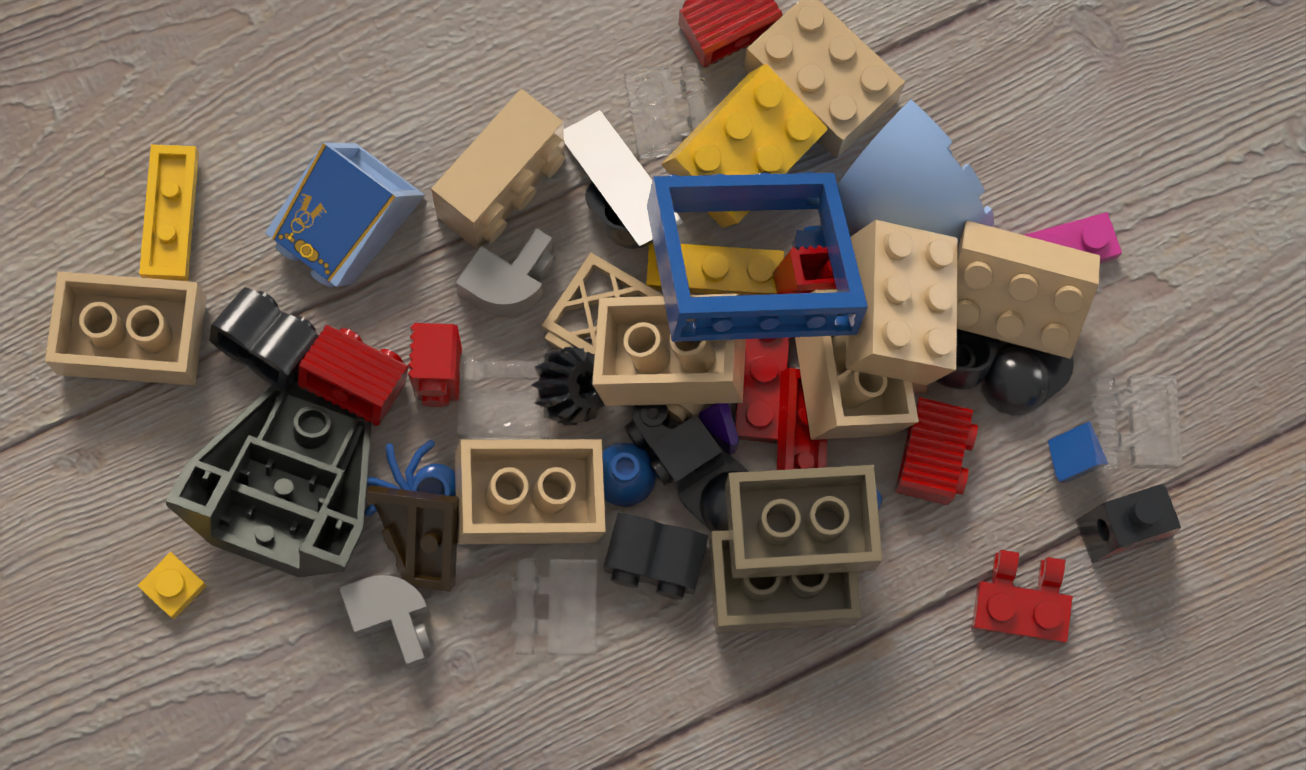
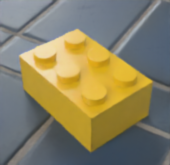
(750, 132)

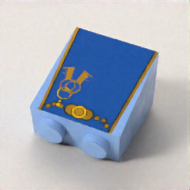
(342, 213)

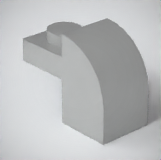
(504, 287)
(389, 602)

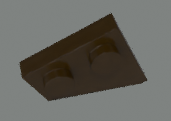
(420, 534)

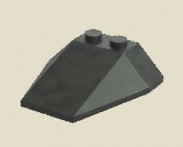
(281, 484)

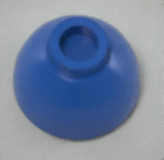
(627, 474)

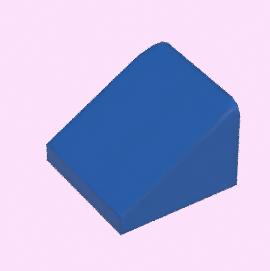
(1076, 453)

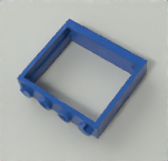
(755, 314)

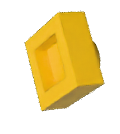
(172, 585)

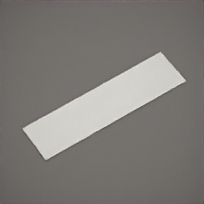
(613, 172)

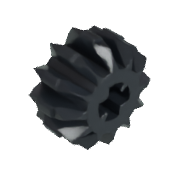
(567, 386)

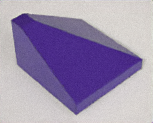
(721, 426)

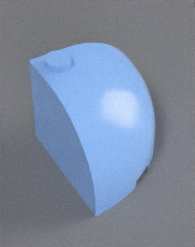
(912, 180)

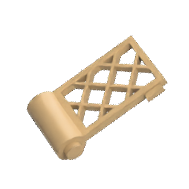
(562, 338)

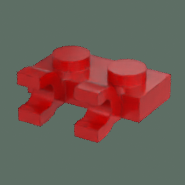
(1023, 611)

